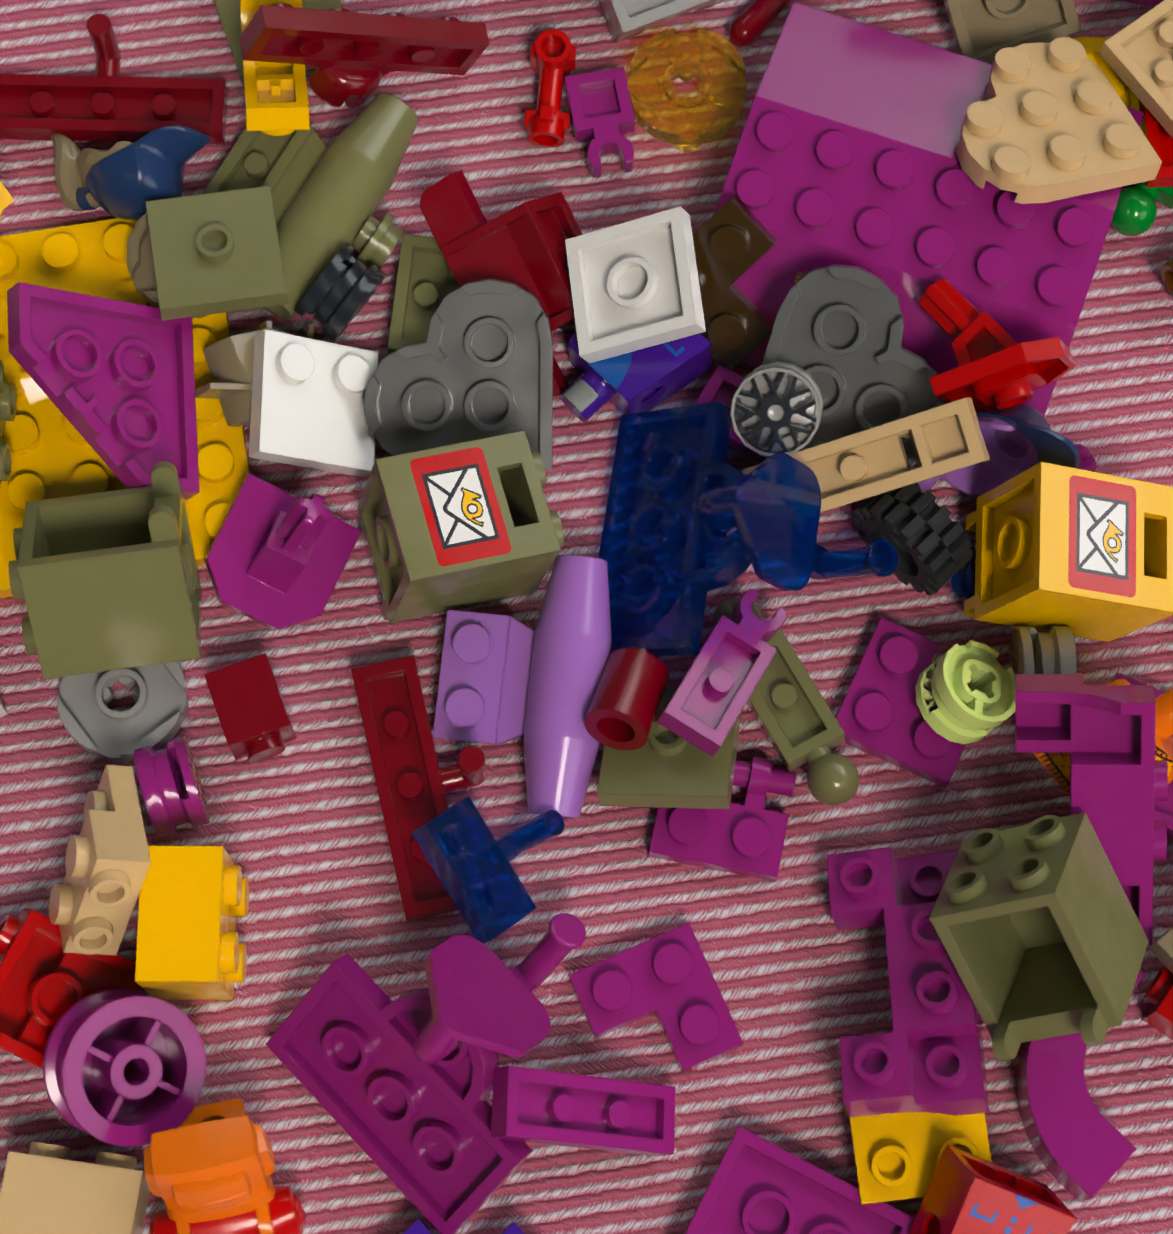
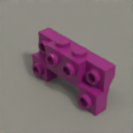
(1111, 768)
(936, 1041)

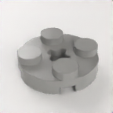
(117, 733)

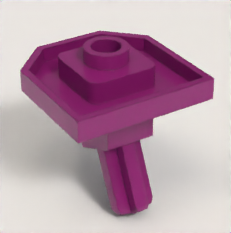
(278, 555)

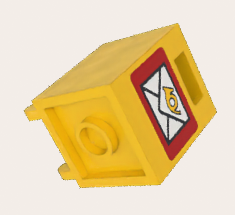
(1073, 552)

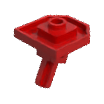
(989, 359)

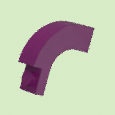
(1062, 1119)

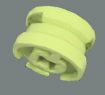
(969, 692)

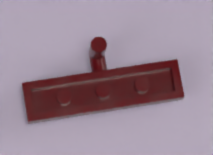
(108, 104)
(409, 775)

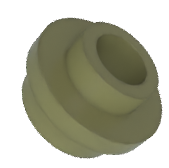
(377, 240)

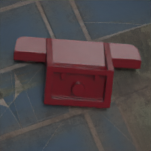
(515, 247)

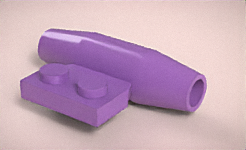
(536, 684)

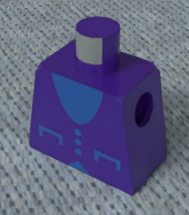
(635, 379)

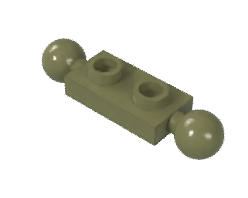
(799, 720)

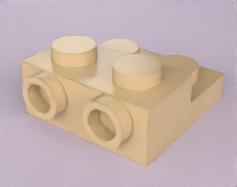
(102, 868)

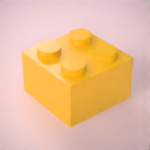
(190, 924)

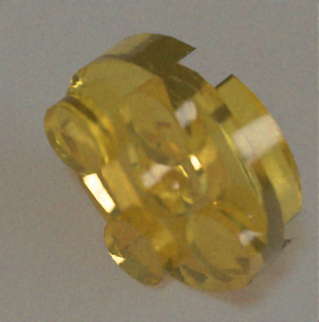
(687, 120)

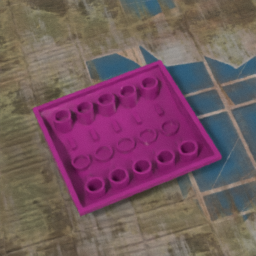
(862, 169)

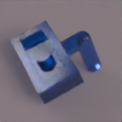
(478, 867)

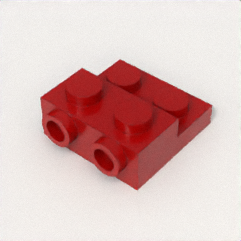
(44, 982)

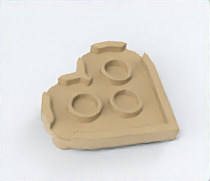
(1052, 127)

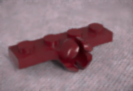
(359, 48)

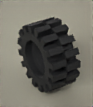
(921, 532)

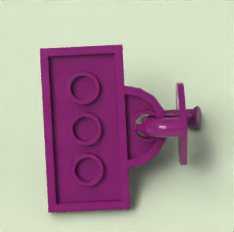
(396, 1071)

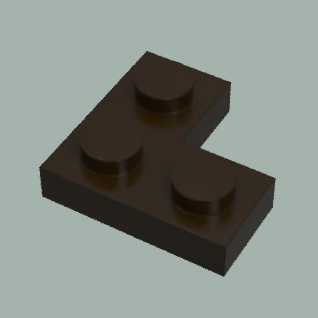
(723, 253)

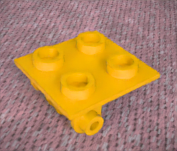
(901, 1150)

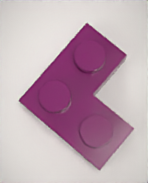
(882, 707)
(665, 979)

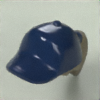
(126, 173)

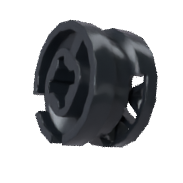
(340, 292)

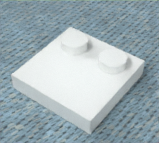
(635, 285)
(311, 404)

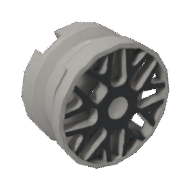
(777, 409)

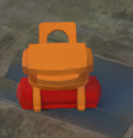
(218, 1177)

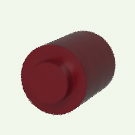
(627, 698)

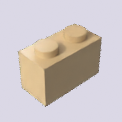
(63, 1196)

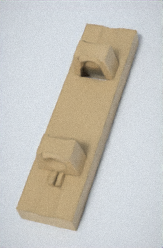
(876, 460)

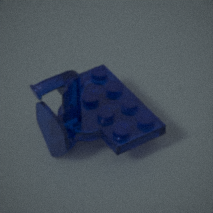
(671, 521)

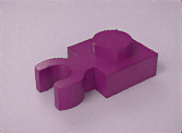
(602, 112)

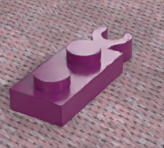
(722, 676)

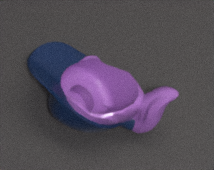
(1015, 442)

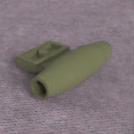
(320, 191)

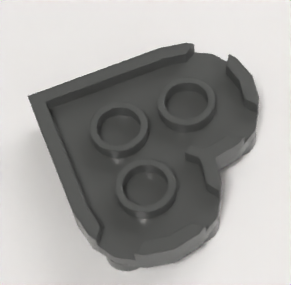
(849, 337)
(473, 378)

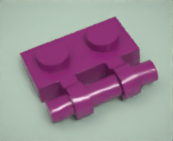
(730, 840)

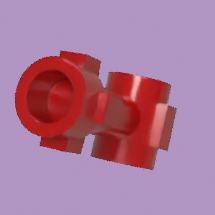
(553, 60)

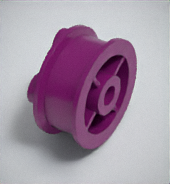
(88, 1060)

